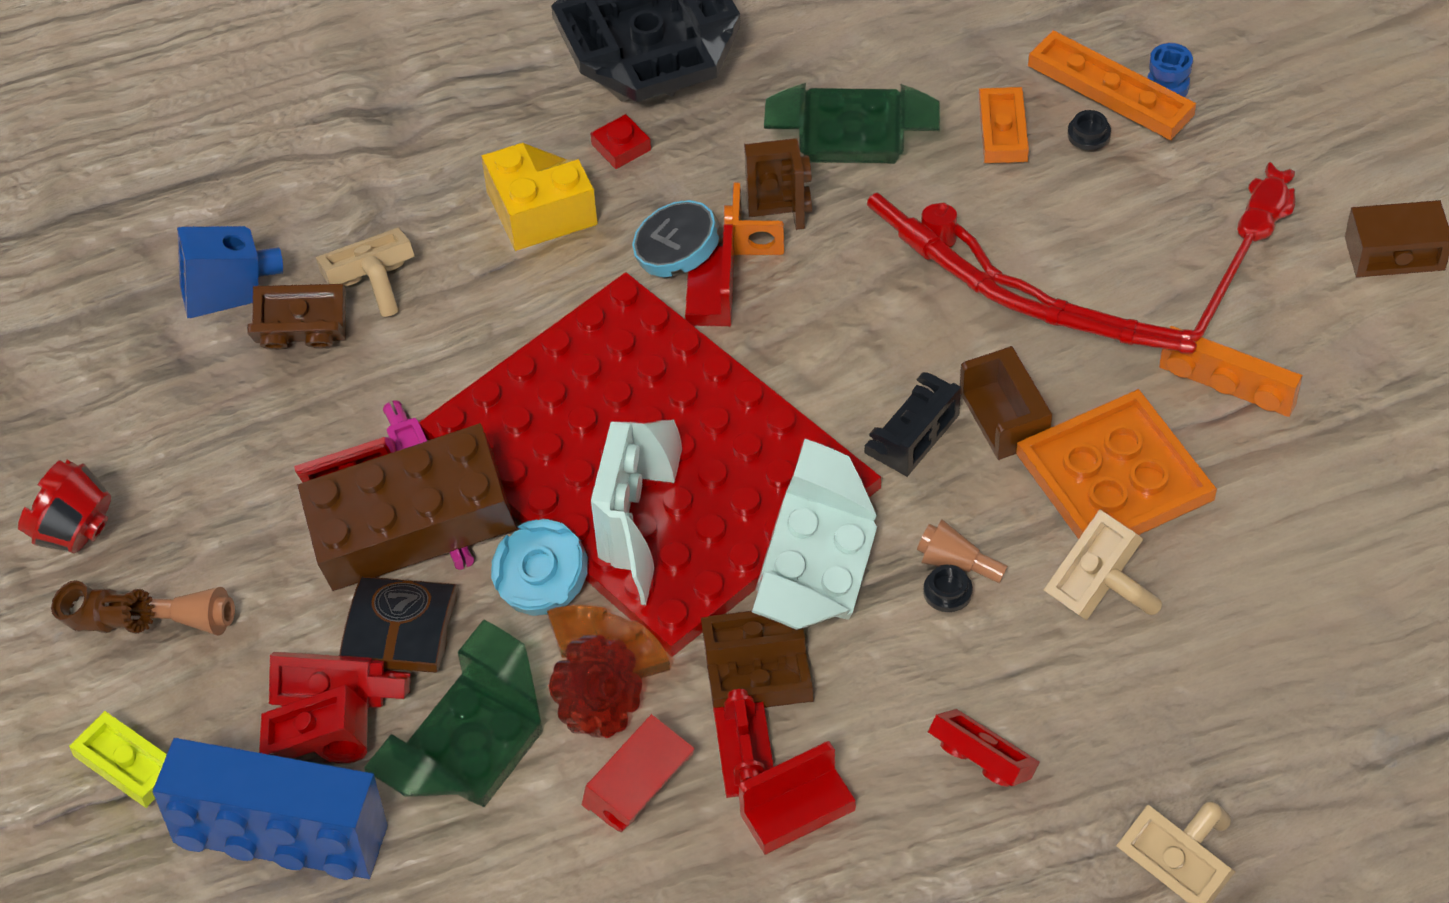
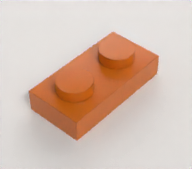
(1003, 125)

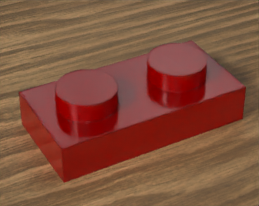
(969, 739)

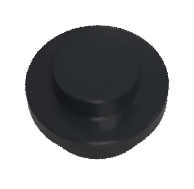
(1089, 130)
(947, 588)

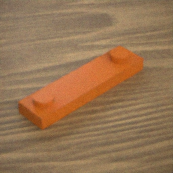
(1112, 85)

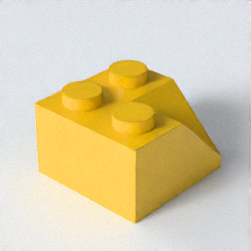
(538, 194)

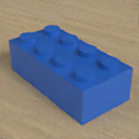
(271, 809)

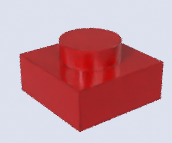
(620, 141)

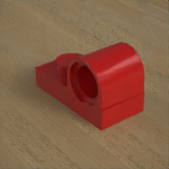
(326, 723)

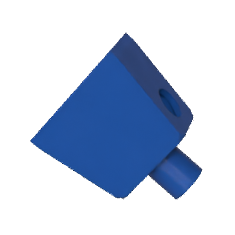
(221, 267)

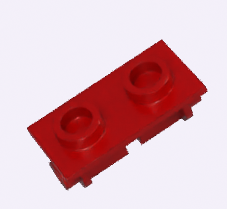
(742, 740)

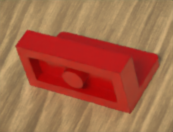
(711, 286)
(794, 798)

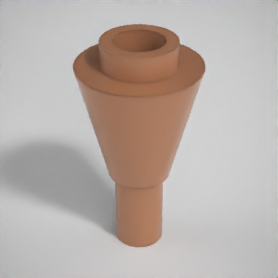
(948, 547)
(204, 610)

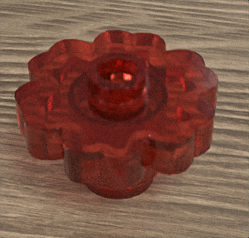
(596, 686)

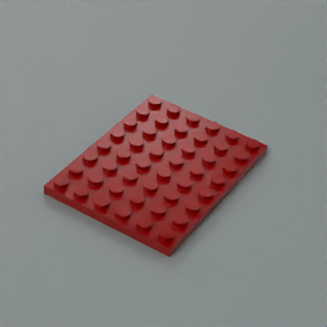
(644, 363)

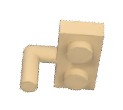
(369, 257)
(1096, 566)
(1177, 855)

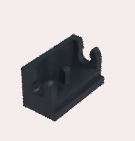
(916, 425)

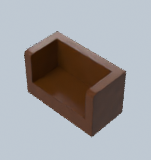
(1398, 238)
(1003, 400)

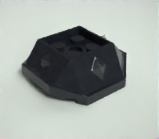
(647, 44)

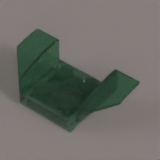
(852, 123)
(474, 730)

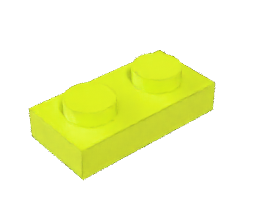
(120, 757)

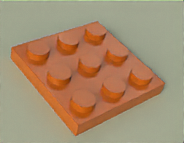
(1116, 462)

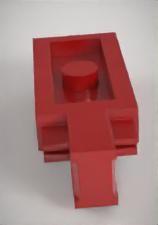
(305, 675)

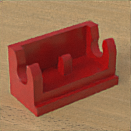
(635, 773)

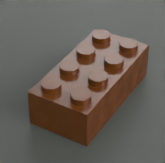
(406, 507)

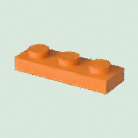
(1236, 374)

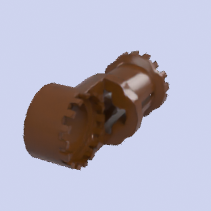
(96, 616)

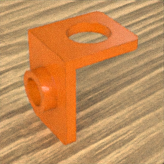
(744, 228)

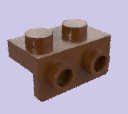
(776, 180)
(298, 314)

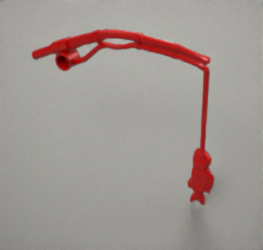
(939, 232)

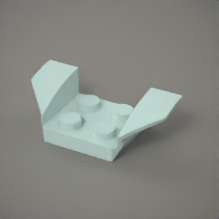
(629, 455)
(817, 542)

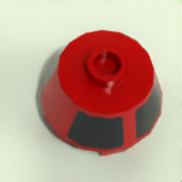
(66, 508)

